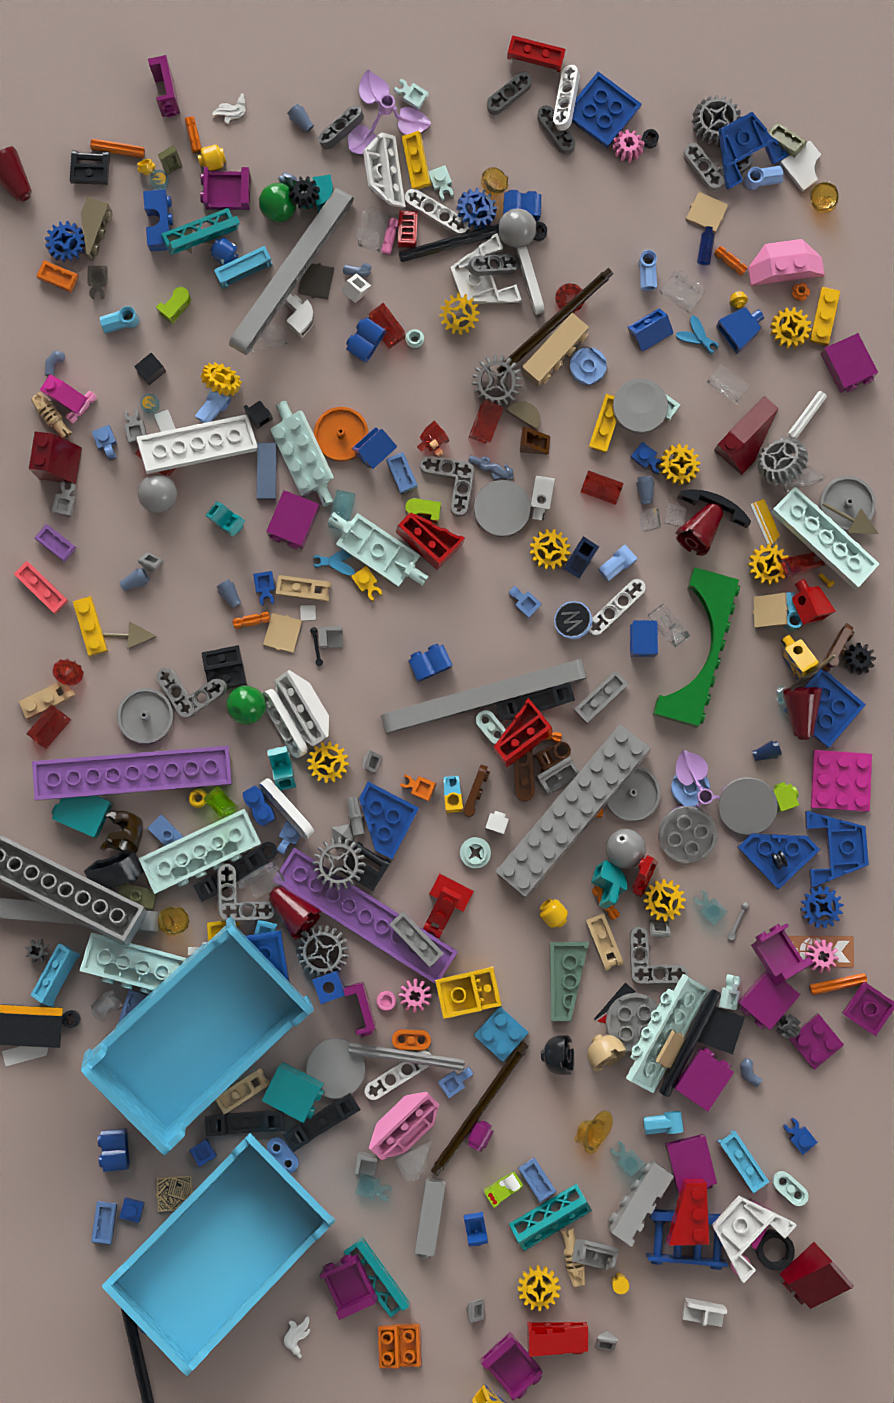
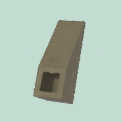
(94, 221)

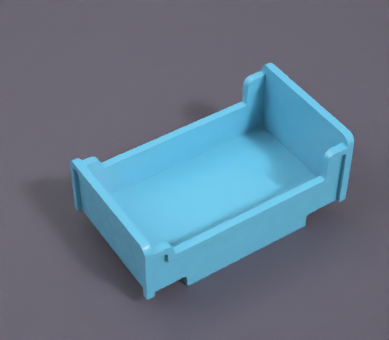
(194, 1036)
(218, 1254)

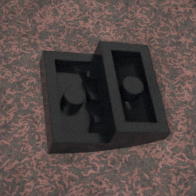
(225, 665)
(722, 1030)

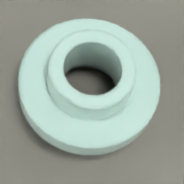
(414, 333)

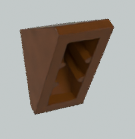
(534, 442)

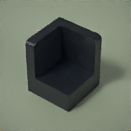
(150, 368)
(258, 414)

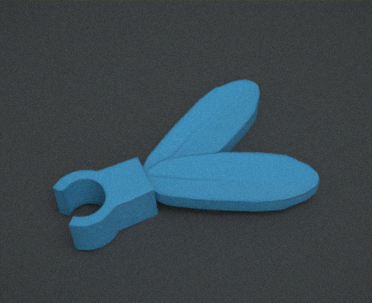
(698, 336)
(336, 563)

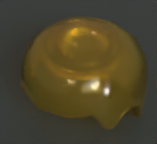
(494, 181)
(824, 197)
(173, 920)

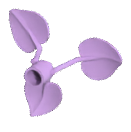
(375, 89)
(690, 769)

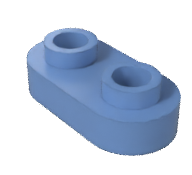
(285, 1153)

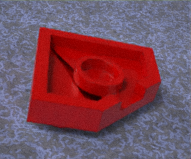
(647, 868)

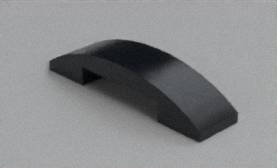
(738, 515)
(542, 700)
(244, 866)
(244, 1122)
(321, 1122)

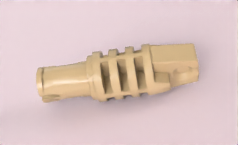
(50, 415)
(575, 1270)

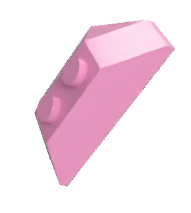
(785, 262)
(404, 1125)

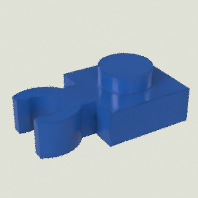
(646, 456)
(264, 584)
(801, 1137)

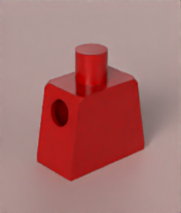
(811, 603)

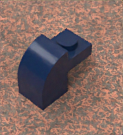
(581, 557)

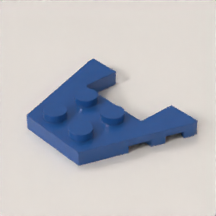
(743, 139)
(845, 847)

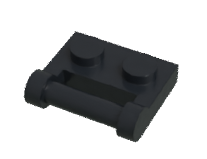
(89, 172)
(371, 876)

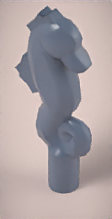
(497, 471)

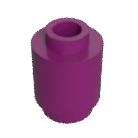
(480, 1135)

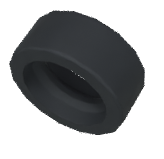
(783, 1263)

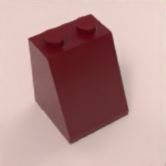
(54, 458)
(814, 1277)

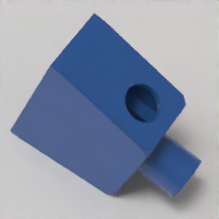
(740, 327)

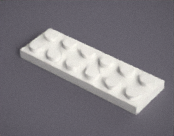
(196, 444)

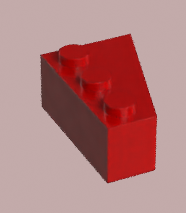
(428, 540)
(523, 734)
(690, 1218)
(557, 1338)

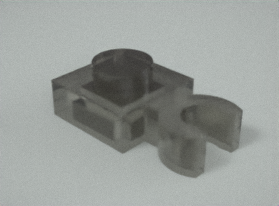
(97, 278)

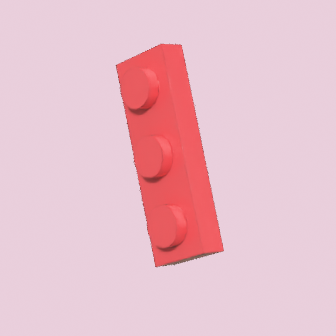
(41, 587)

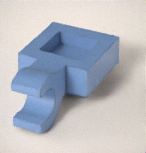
(105, 439)
(526, 603)
(289, 836)
(454, 1083)

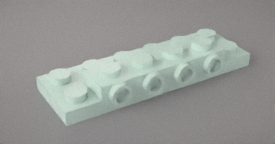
(825, 538)
(200, 852)
(130, 966)
(673, 1013)

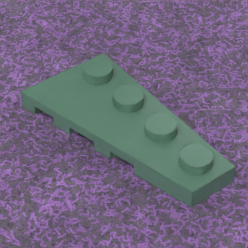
(565, 975)

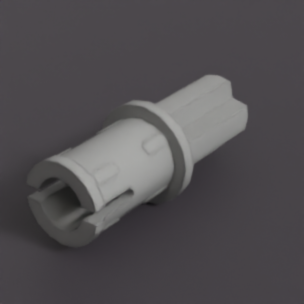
(355, 815)

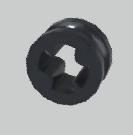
(650, 132)
(541, 236)
(274, 850)
(779, 860)
(65, 1022)

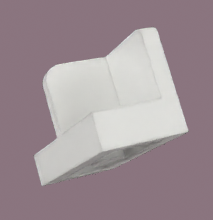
(703, 1312)

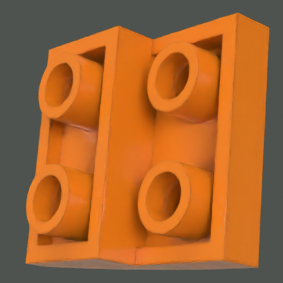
(399, 1345)

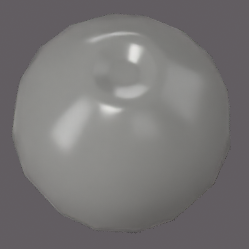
(517, 228)
(157, 493)
(625, 848)

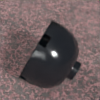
(558, 1055)

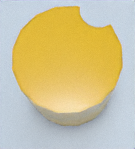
(620, 1283)

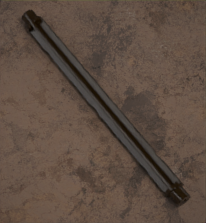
(558, 318)
(478, 1110)

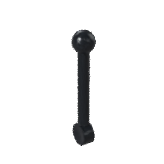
(319, 662)

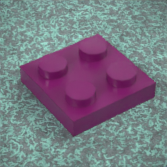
(869, 1008)
(816, 1041)

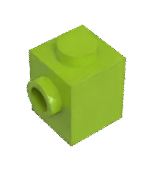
(786, 796)

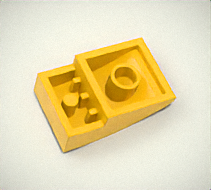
(468, 992)

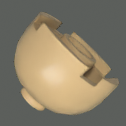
(605, 1051)

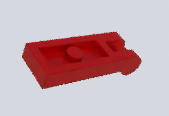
(441, 912)

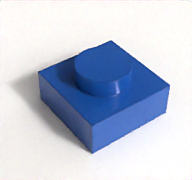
(203, 1152)
(132, 1210)

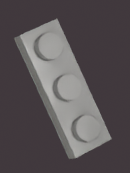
(601, 696)
(416, 939)

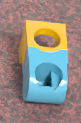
(452, 794)

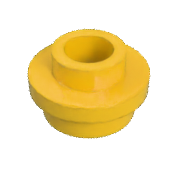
(146, 166)
(738, 300)
(193, 794)

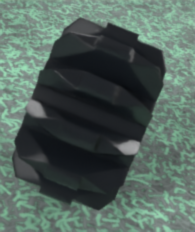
(304, 199)
(855, 665)

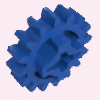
(467, 204)
(57, 240)
(826, 900)

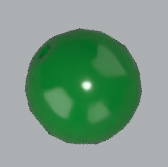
(276, 203)
(246, 705)

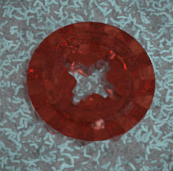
(567, 289)
(70, 679)

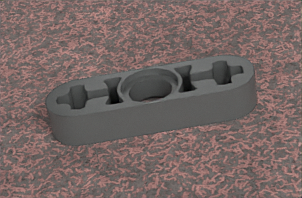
(507, 101)
(350, 118)
(554, 137)
(486, 269)

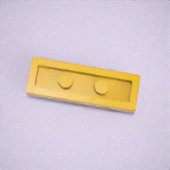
(416, 160)
(824, 316)
(604, 426)
(90, 626)

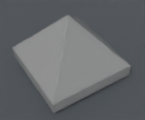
(150, 562)
(371, 761)
(344, 832)
(659, 929)
(475, 1310)
(606, 1341)

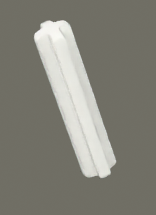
(807, 415)

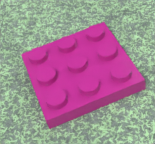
(841, 780)

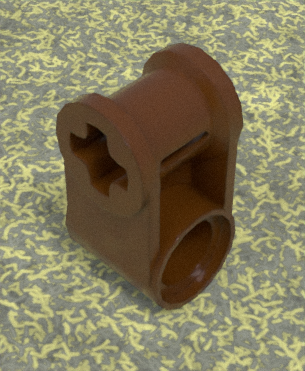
(551, 756)

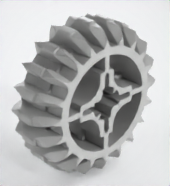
(707, 110)
(486, 368)
(785, 466)
(325, 853)
(308, 958)

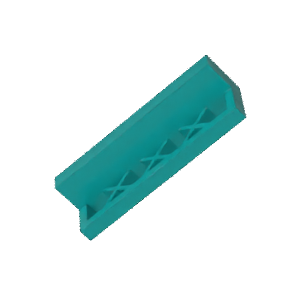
(201, 235)
(552, 1223)
(383, 1275)

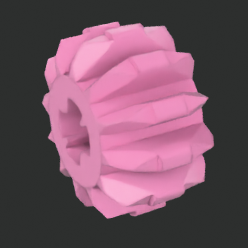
(631, 139)
(823, 948)
(413, 1002)

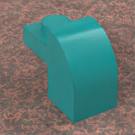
(326, 189)
(225, 519)
(282, 768)
(611, 880)

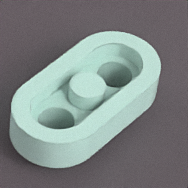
(491, 727)
(789, 1188)

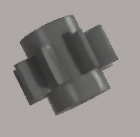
(42, 952)
(788, 1026)

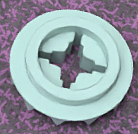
(465, 852)

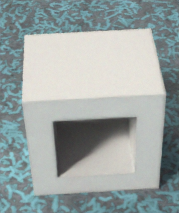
(355, 288)
(497, 822)

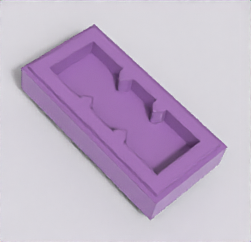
(55, 543)

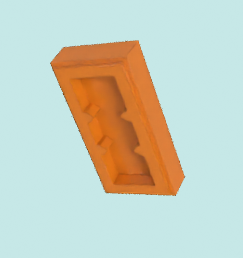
(57, 276)

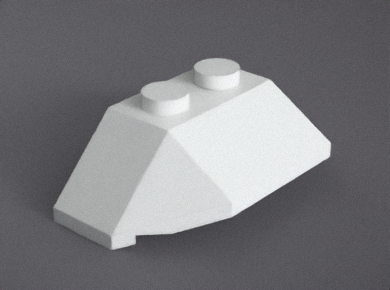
(384, 170)
(303, 707)

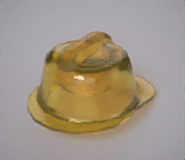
(594, 1132)

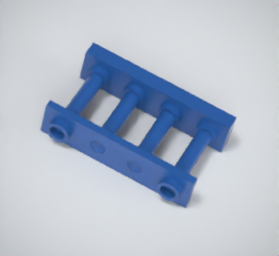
(659, 1217)

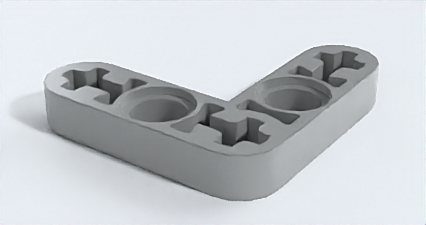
(717, 173)
(460, 479)
(195, 705)
(231, 902)
(644, 963)

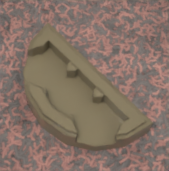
(526, 413)

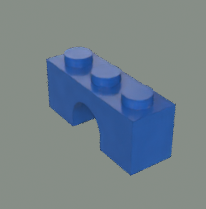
(157, 204)

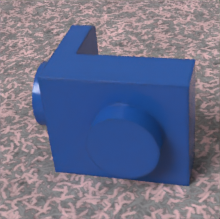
(475, 1229)

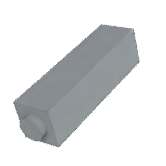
(430, 1217)

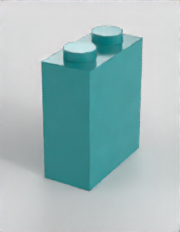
(83, 813)
(293, 1092)

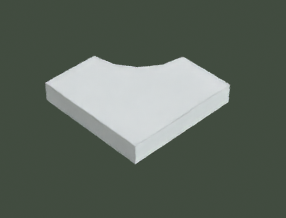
(802, 167)

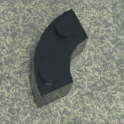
(115, 870)

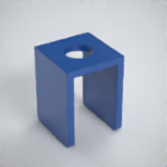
(374, 447)
(644, 638)
(336, 979)

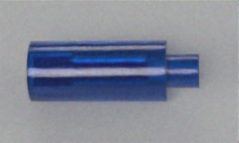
(706, 246)

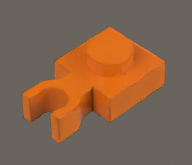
(421, 787)

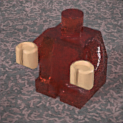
(432, 438)

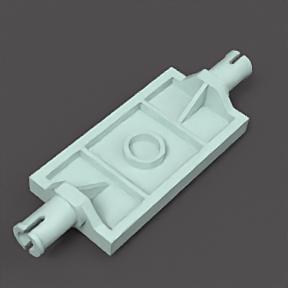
(302, 454)
(377, 549)

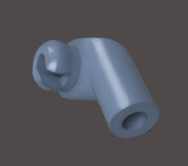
(287, 178)
(362, 271)
(50, 363)
(747, 1072)

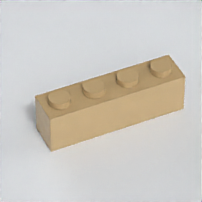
(555, 349)

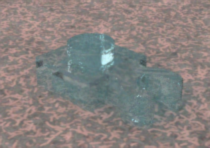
(711, 908)
(629, 1161)
(369, 1186)

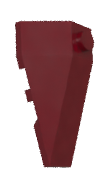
(747, 436)

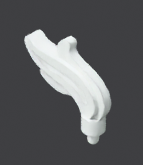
(231, 112)
(295, 1334)

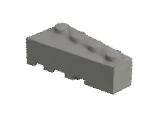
(639, 1202)

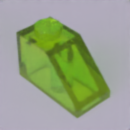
(221, 802)

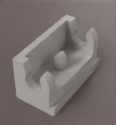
(558, 775)
(594, 1254)

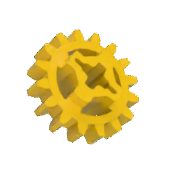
(462, 305)
(787, 335)
(221, 379)
(679, 473)
(543, 548)
(776, 567)
(325, 754)
(656, 903)
(530, 1287)

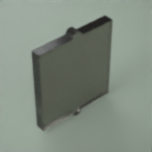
(317, 281)

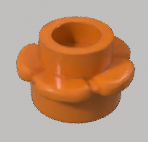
(800, 296)

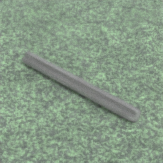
(406, 1056)

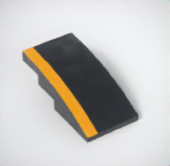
(30, 1025)

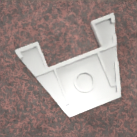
(482, 288)
(741, 1226)

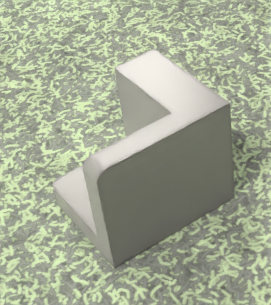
(331, 637)
(366, 1163)

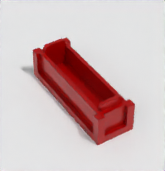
(536, 53)

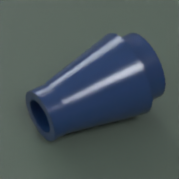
(768, 751)

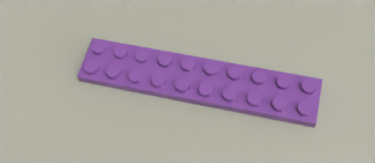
(131, 773)
(359, 913)

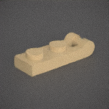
(302, 588)
(43, 699)
(604, 941)
(242, 1091)

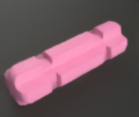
(389, 236)
(72, 417)

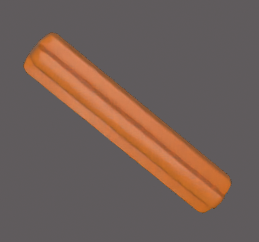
(117, 148)
(836, 984)

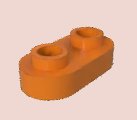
(411, 1041)

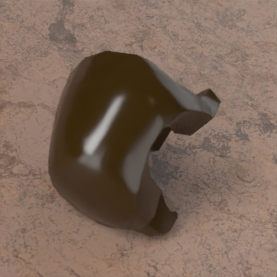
(129, 837)

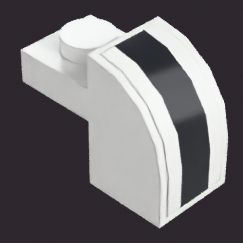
(303, 317)

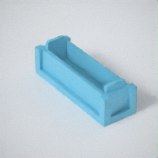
(243, 267)
(54, 974)
(743, 1161)

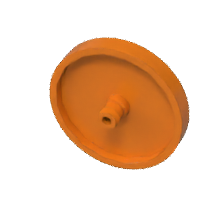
(339, 432)

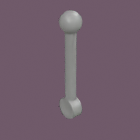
(731, 936)

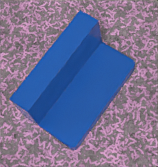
(651, 329)

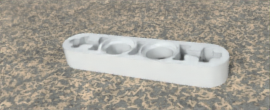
(569, 97)
(435, 214)
(530, 280)
(618, 609)
(284, 723)
(286, 808)
(400, 1078)

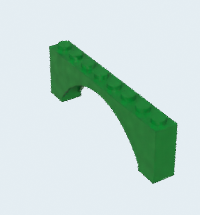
(717, 596)

